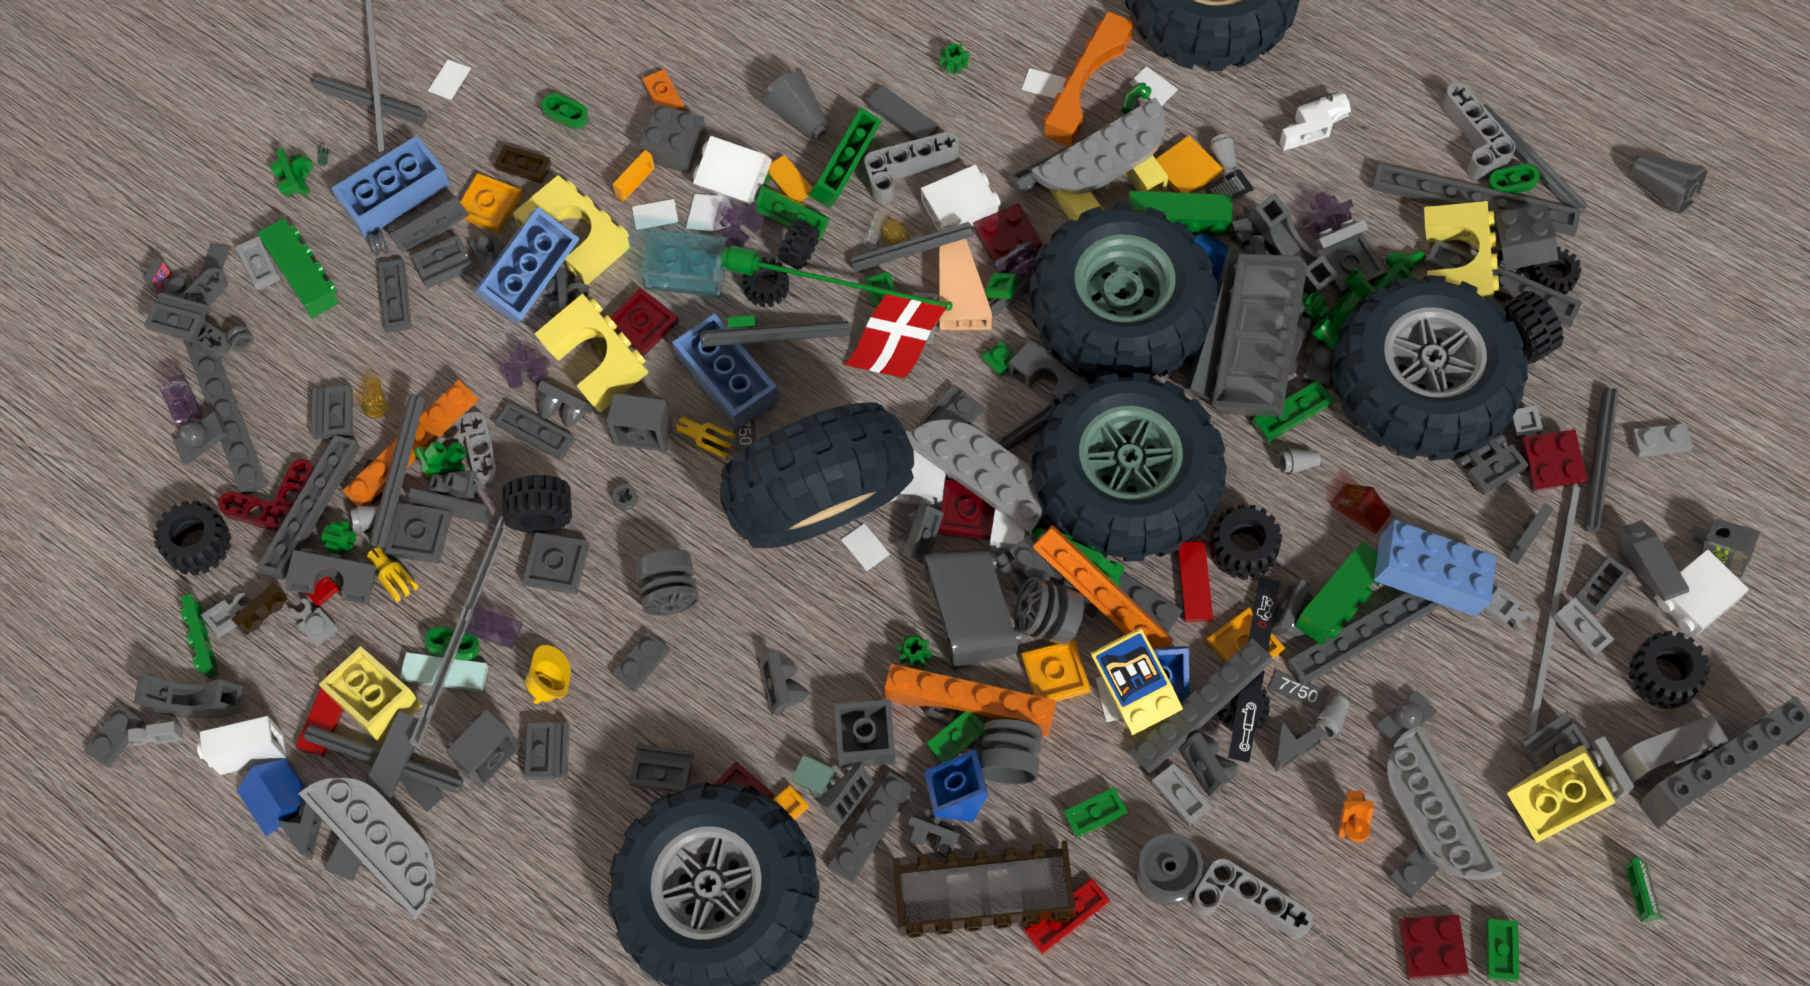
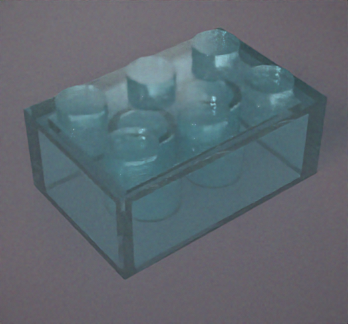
(684, 263)

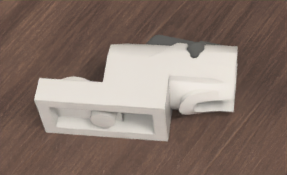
(1315, 119)

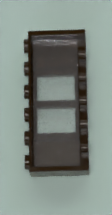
(984, 891)

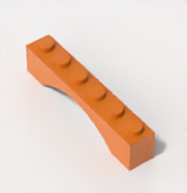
(1109, 42)
(925, 688)

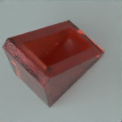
(1362, 506)

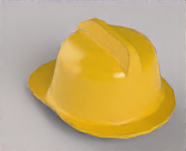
(548, 674)

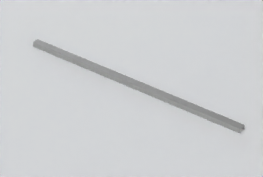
(375, 78)
(458, 634)
(1534, 714)

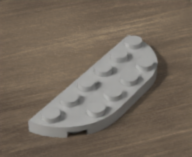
(1106, 152)
(981, 467)
(1436, 810)
(377, 838)

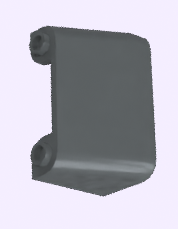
(971, 606)

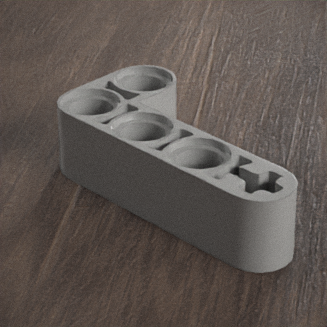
(1474, 123)
(941, 151)
(1672, 748)
(1254, 904)

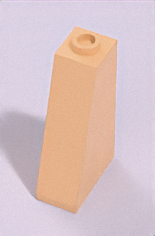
(962, 286)

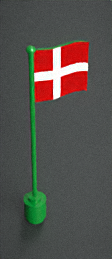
(894, 331)

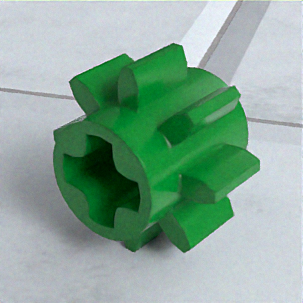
(954, 58)
(1315, 306)
(338, 537)
(907, 648)

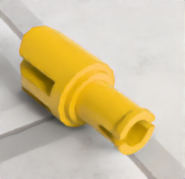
(704, 434)
(390, 574)

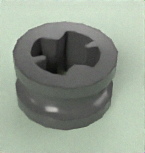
(378, 243)
(239, 337)
(620, 490)

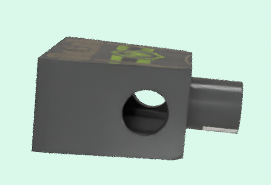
(1728, 543)

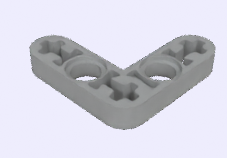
(472, 438)

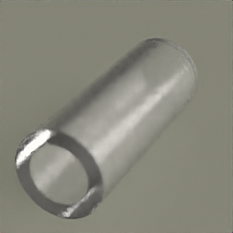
(874, 228)

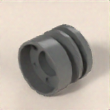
(666, 582)
(1048, 611)
(1010, 751)

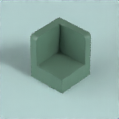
(814, 776)

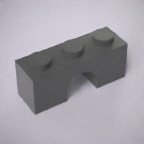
(1035, 364)
(309, 568)

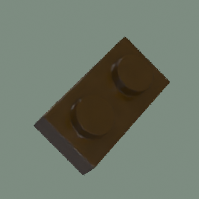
(523, 164)
(265, 604)

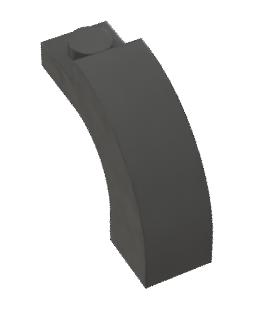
(175, 699)

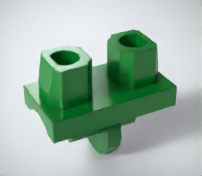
(295, 169)
(440, 459)

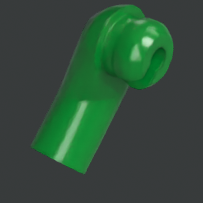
(1132, 95)
(1409, 261)

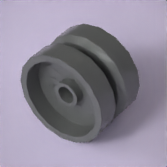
(1173, 852)

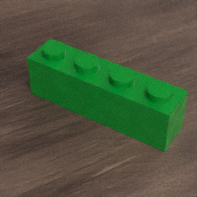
(845, 158)
(1194, 210)
(298, 268)
(1340, 596)

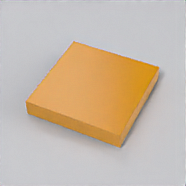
(1188, 166)
(490, 202)
(1235, 636)
(1056, 671)

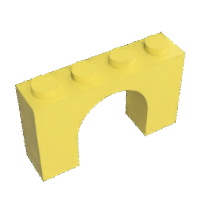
(1145, 177)
(1469, 224)
(605, 240)
(581, 322)

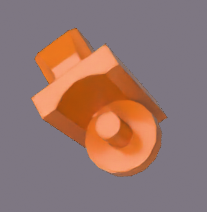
(1355, 817)

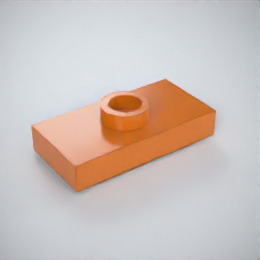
(662, 90)

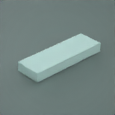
(462, 675)

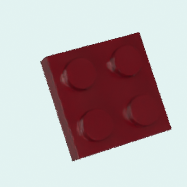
(1005, 231)
(643, 321)
(1554, 460)
(965, 513)
(1433, 947)

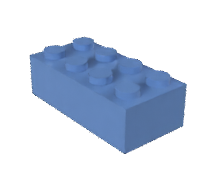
(390, 186)
(526, 265)
(726, 374)
(1435, 568)

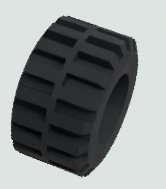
(1536, 325)
(536, 503)
(184, 520)
(1249, 522)
(1679, 652)

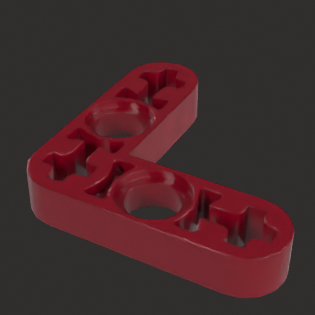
(277, 508)

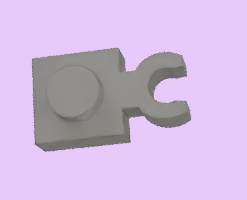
(1526, 422)
(1505, 608)
(220, 616)
(314, 624)
(161, 732)

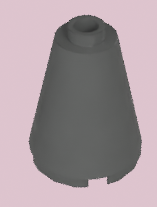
(796, 103)
(1670, 179)

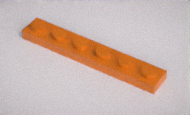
(431, 426)
(1099, 587)

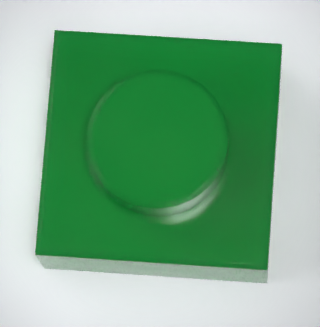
(1001, 285)
(998, 359)

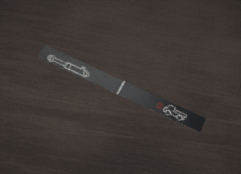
(1250, 695)

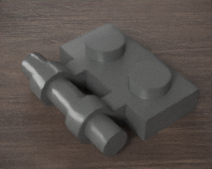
(1495, 470)
(1030, 562)

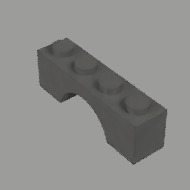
(1277, 227)

